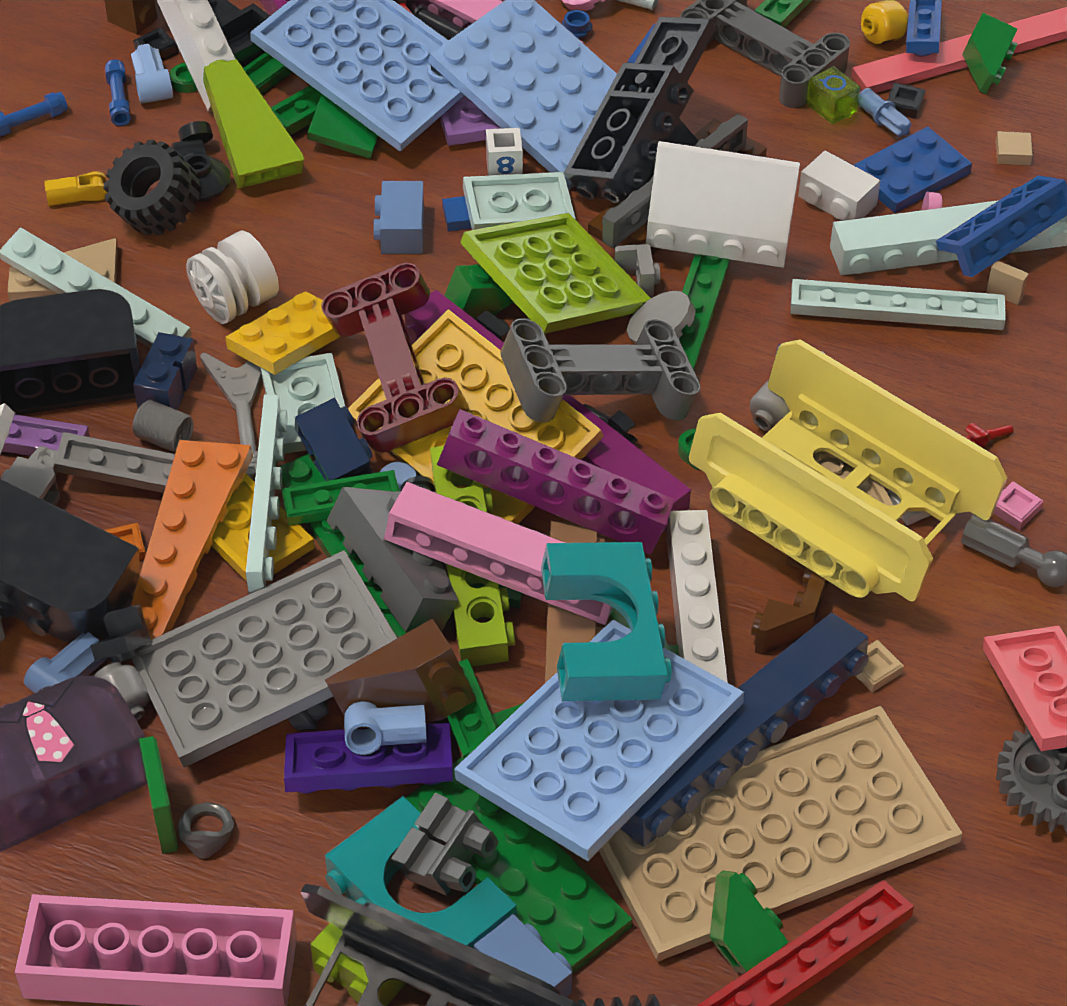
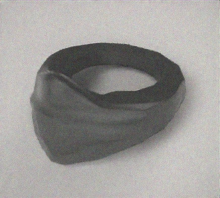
(205, 843)

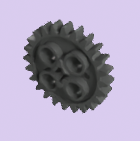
(1034, 779)

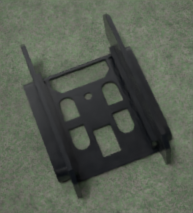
(420, 957)

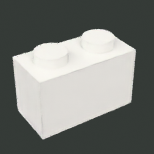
(838, 187)

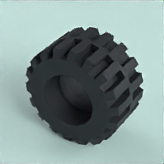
(135, 174)

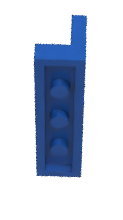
(1006, 224)

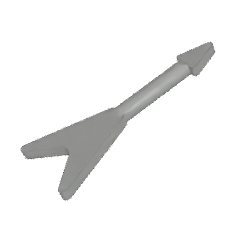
(240, 389)

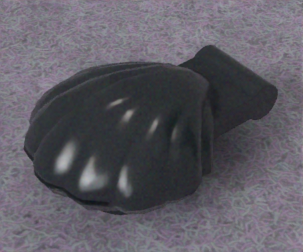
(211, 172)

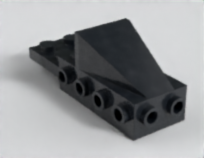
(640, 111)

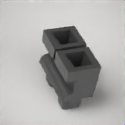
(443, 847)

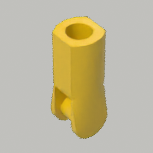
(76, 189)

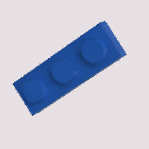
(924, 27)

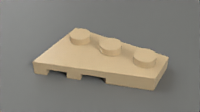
(99, 257)

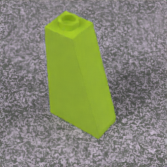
(249, 129)

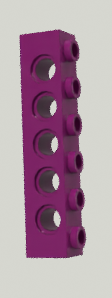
(555, 481)

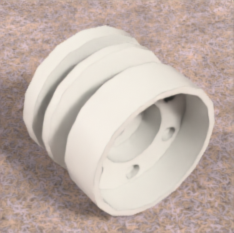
(232, 276)

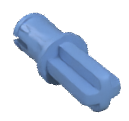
(884, 112)

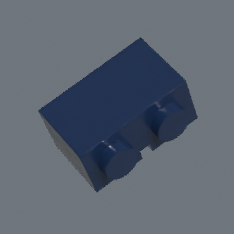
(166, 371)
(330, 437)

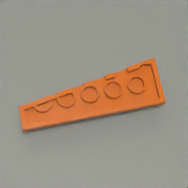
(189, 512)

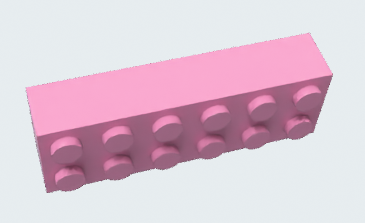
(155, 953)

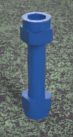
(53, 103)
(118, 106)

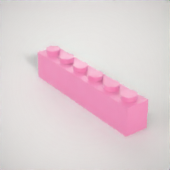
(478, 545)

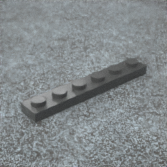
(634, 211)

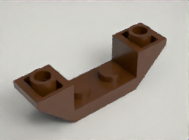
(785, 622)

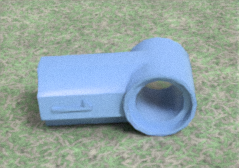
(150, 76)
(386, 726)

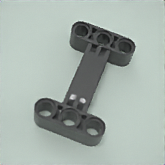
(773, 46)
(548, 372)

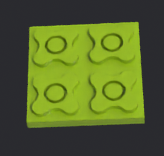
(555, 272)

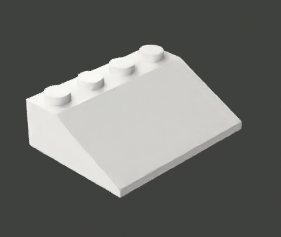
(722, 204)

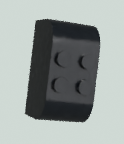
(67, 351)
(59, 568)

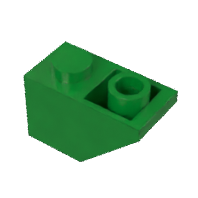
(987, 48)
(476, 291)
(740, 925)

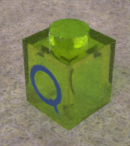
(833, 95)

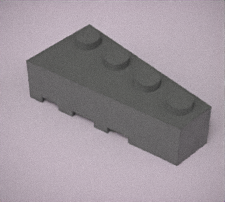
(411, 582)

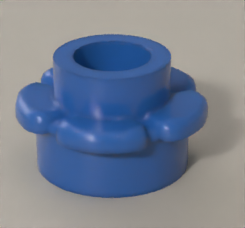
(577, 23)

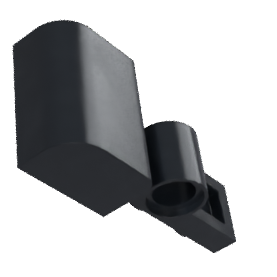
(237, 28)

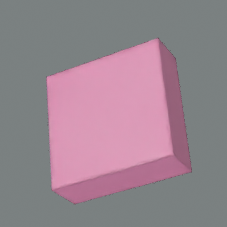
(1017, 505)

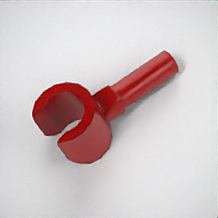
(981, 437)

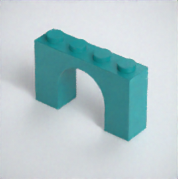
(621, 578)
(364, 868)

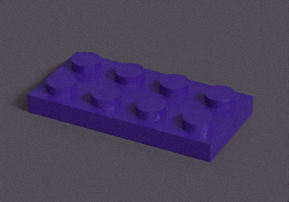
(325, 762)

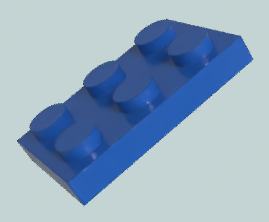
(914, 167)

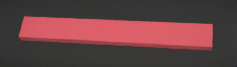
(910, 68)

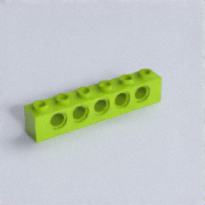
(476, 641)

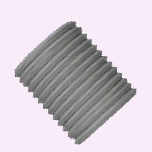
(162, 425)

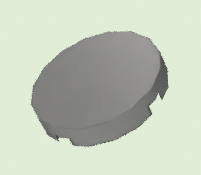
(670, 307)

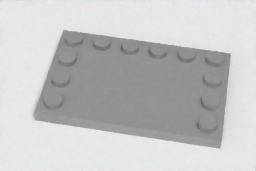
(260, 657)

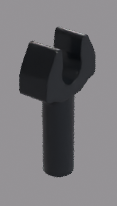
(618, 421)

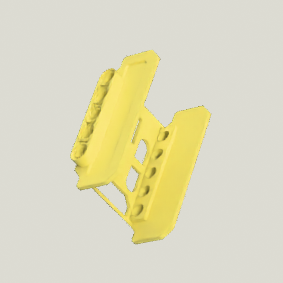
(826, 520)

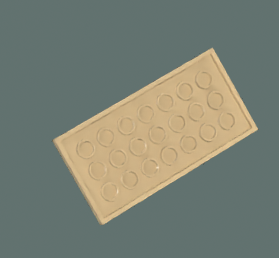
(791, 821)

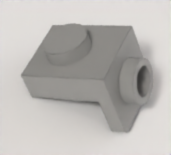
(638, 261)

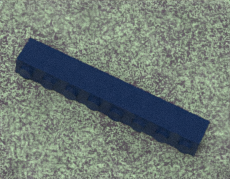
(772, 703)

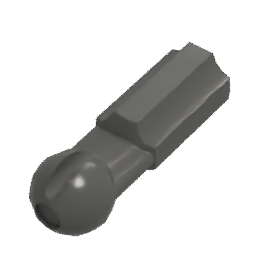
(1014, 549)

